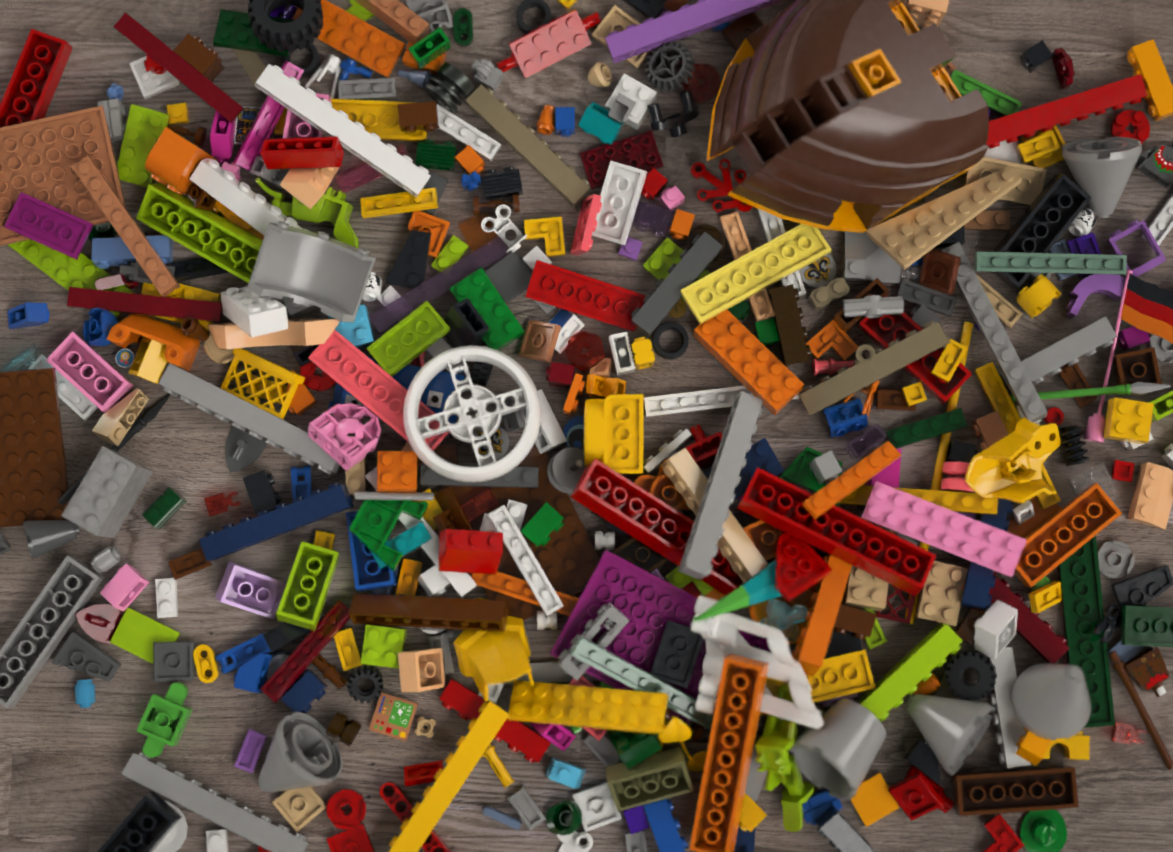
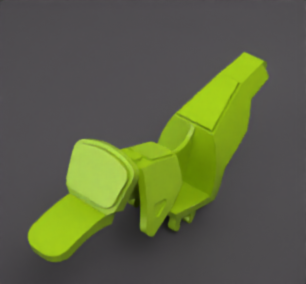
(327, 209)
(773, 757)

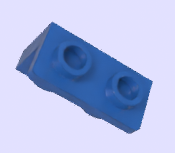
(845, 418)

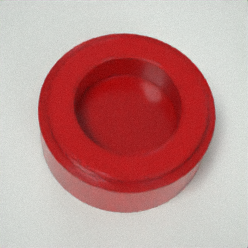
(1054, 415)

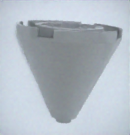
(1102, 169)
(1052, 700)
(950, 726)
(300, 756)

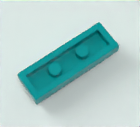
(407, 541)

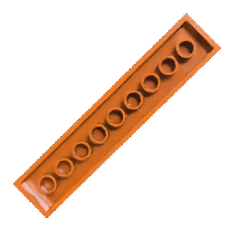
(729, 754)

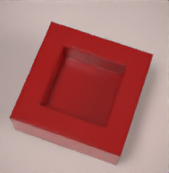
(1122, 471)

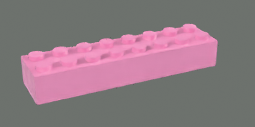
(944, 529)

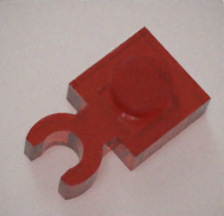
(219, 503)
(1126, 733)

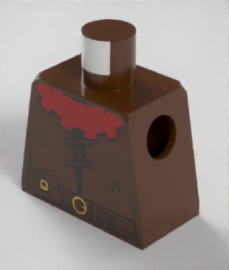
(1148, 671)

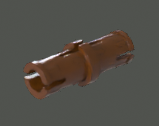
(329, 671)

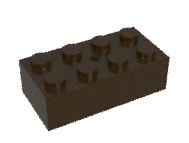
(789, 326)

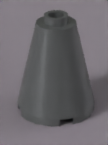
(48, 535)

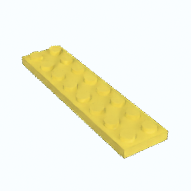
(755, 271)

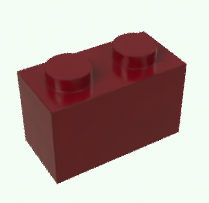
(560, 375)

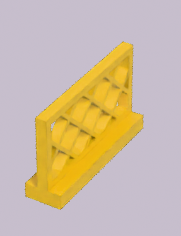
(271, 369)

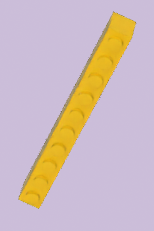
(450, 779)

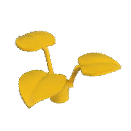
(678, 731)

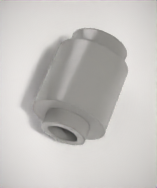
(106, 559)

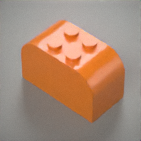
(174, 161)

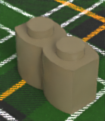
(824, 295)

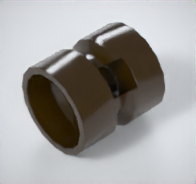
(343, 728)

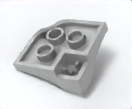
(867, 261)

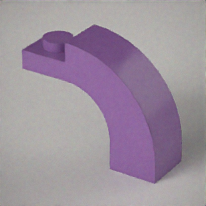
(1106, 284)

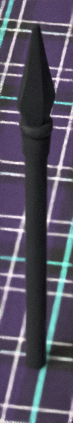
(148, 415)

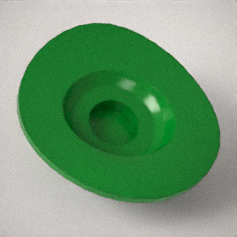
(1043, 831)

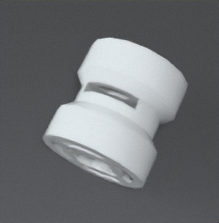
(604, 540)
(545, 621)

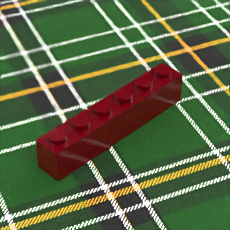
(1029, 626)

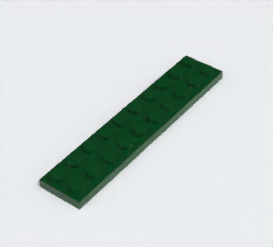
(1081, 613)

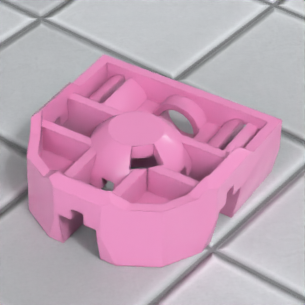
(333, 433)

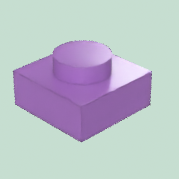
(631, 249)

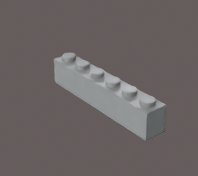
(1068, 350)

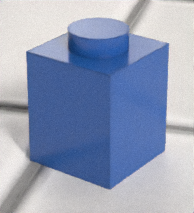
(565, 121)

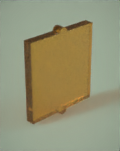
(474, 234)

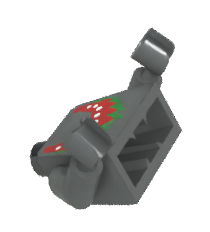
(1157, 164)

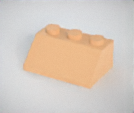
(308, 183)
(1152, 496)

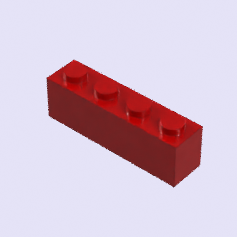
(302, 153)

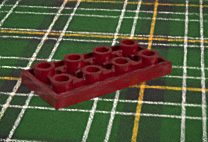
(635, 151)

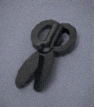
(1109, 625)

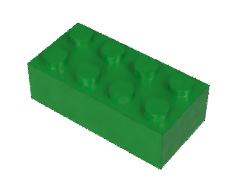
(491, 307)

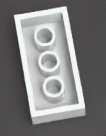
(252, 312)

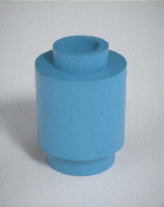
(84, 693)

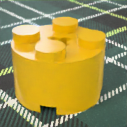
(1038, 296)

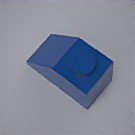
(28, 315)
(253, 673)

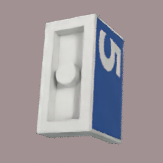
(569, 326)

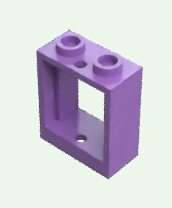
(1117, 235)

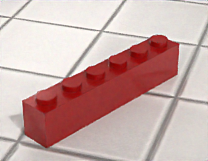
(515, 733)

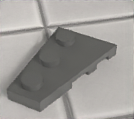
(85, 656)

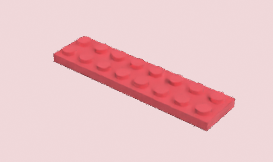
(369, 384)

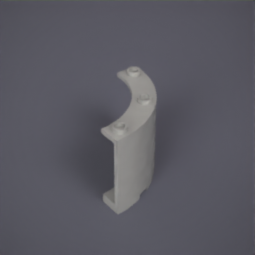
(312, 270)

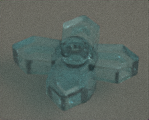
(785, 618)

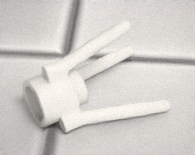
(329, 65)

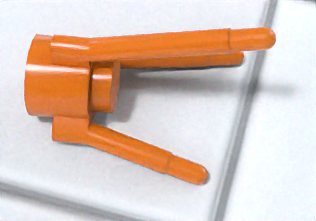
(870, 391)

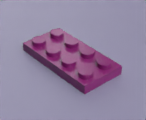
(48, 225)

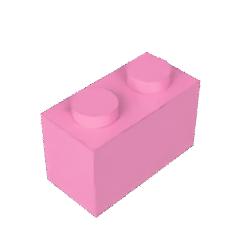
(124, 587)

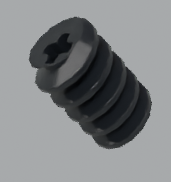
(1074, 445)

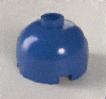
(98, 327)

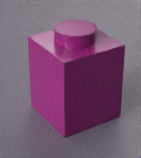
(1132, 337)

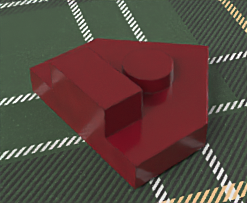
(1063, 67)

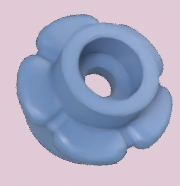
(115, 92)

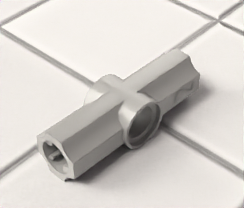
(873, 306)

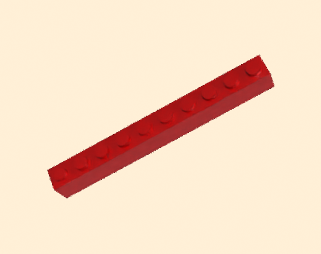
(1066, 109)

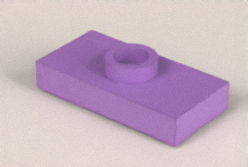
(250, 751)

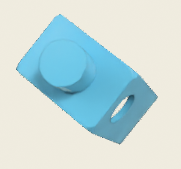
(565, 772)

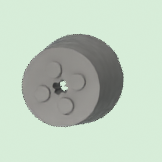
(841, 749)

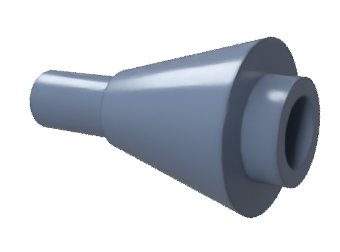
(420, 78)

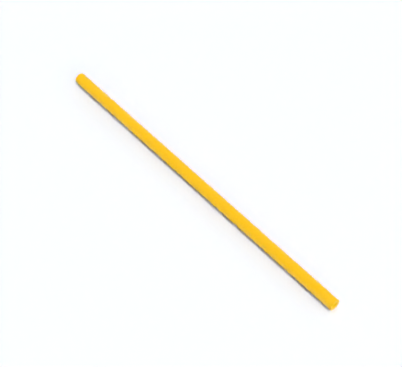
(944, 444)

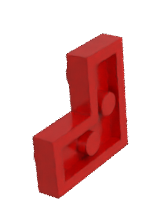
(1004, 836)

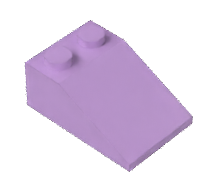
(250, 590)

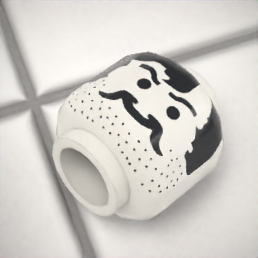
(1083, 223)
(373, 288)

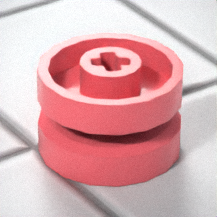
(958, 471)

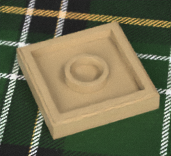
(299, 806)

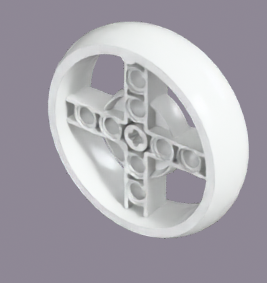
(525, 397)

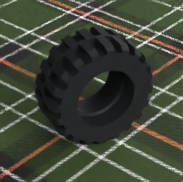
(286, 35)

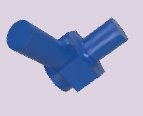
(349, 65)

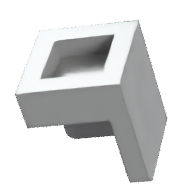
(621, 108)

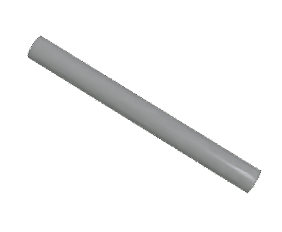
(394, 496)

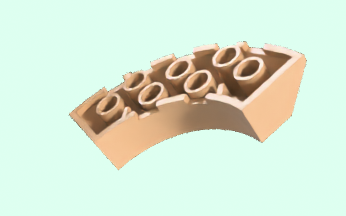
(299, 332)

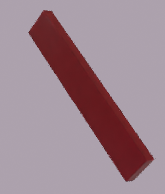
(306, 651)

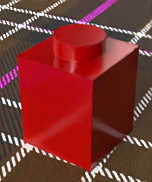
(653, 184)

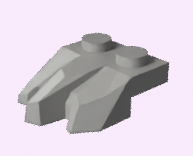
(432, 11)

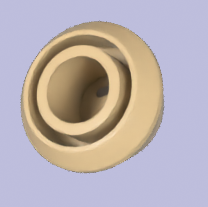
(600, 75)

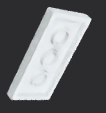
(619, 202)

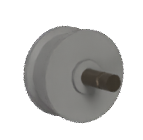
(566, 469)

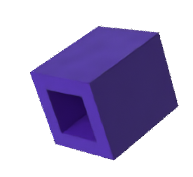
(636, 819)

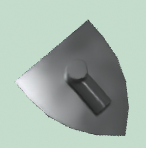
(242, 449)

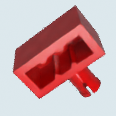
(704, 448)

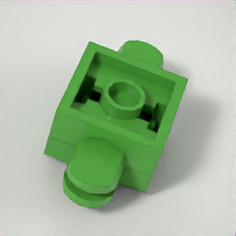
(165, 719)

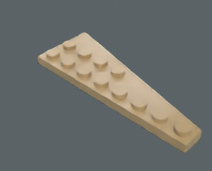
(924, 227)

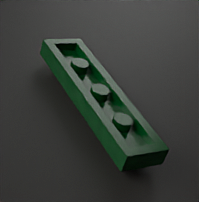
(927, 428)

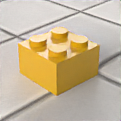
(149, 361)
(1128, 420)

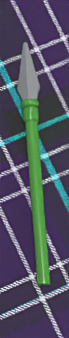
(1137, 388)

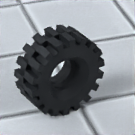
(976, 661)

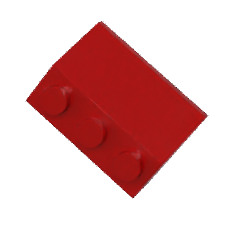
(469, 551)

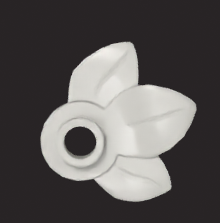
(572, 844)

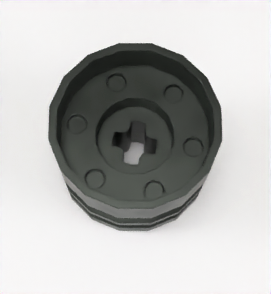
(447, 89)

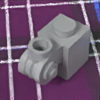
(487, 74)

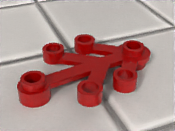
(723, 188)

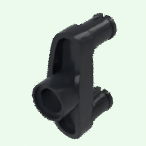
(676, 122)

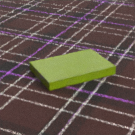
(138, 632)

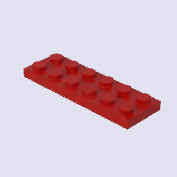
(583, 295)

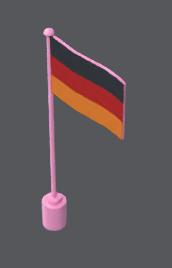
(1148, 310)

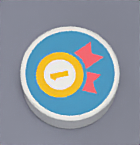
(124, 358)

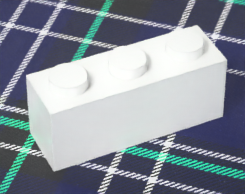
(550, 432)

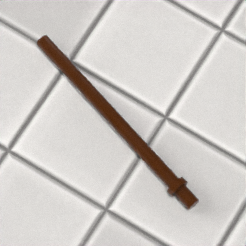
(1119, 666)

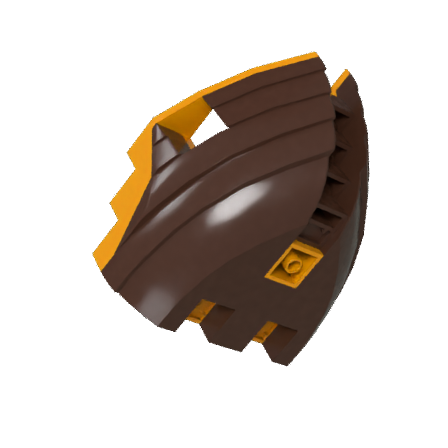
(845, 114)

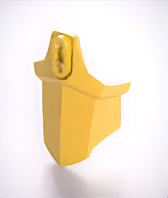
(1014, 464)
(494, 655)

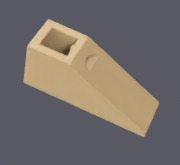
(118, 420)

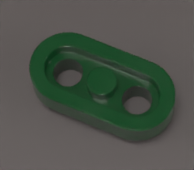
(463, 28)

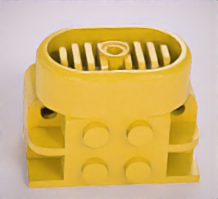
(615, 432)

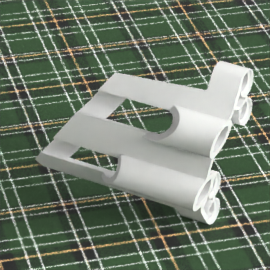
(724, 639)

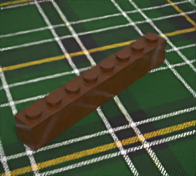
(429, 612)

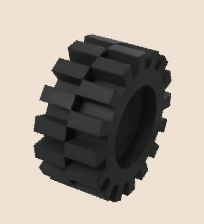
(481, 373)
(367, 695)

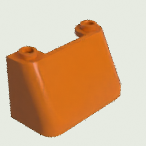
(180, 347)

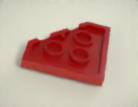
(797, 566)

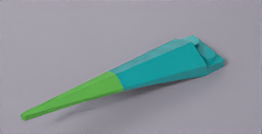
(755, 590)

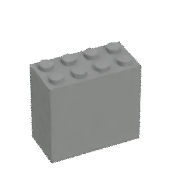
(107, 493)

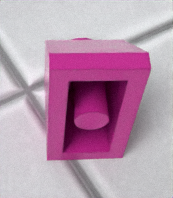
(556, 734)

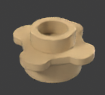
(420, 727)

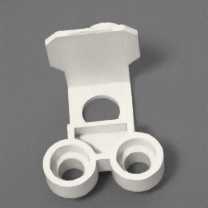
(501, 225)

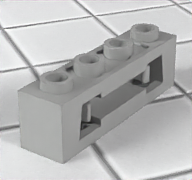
(592, 627)

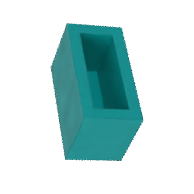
(597, 122)

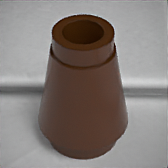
(194, 329)

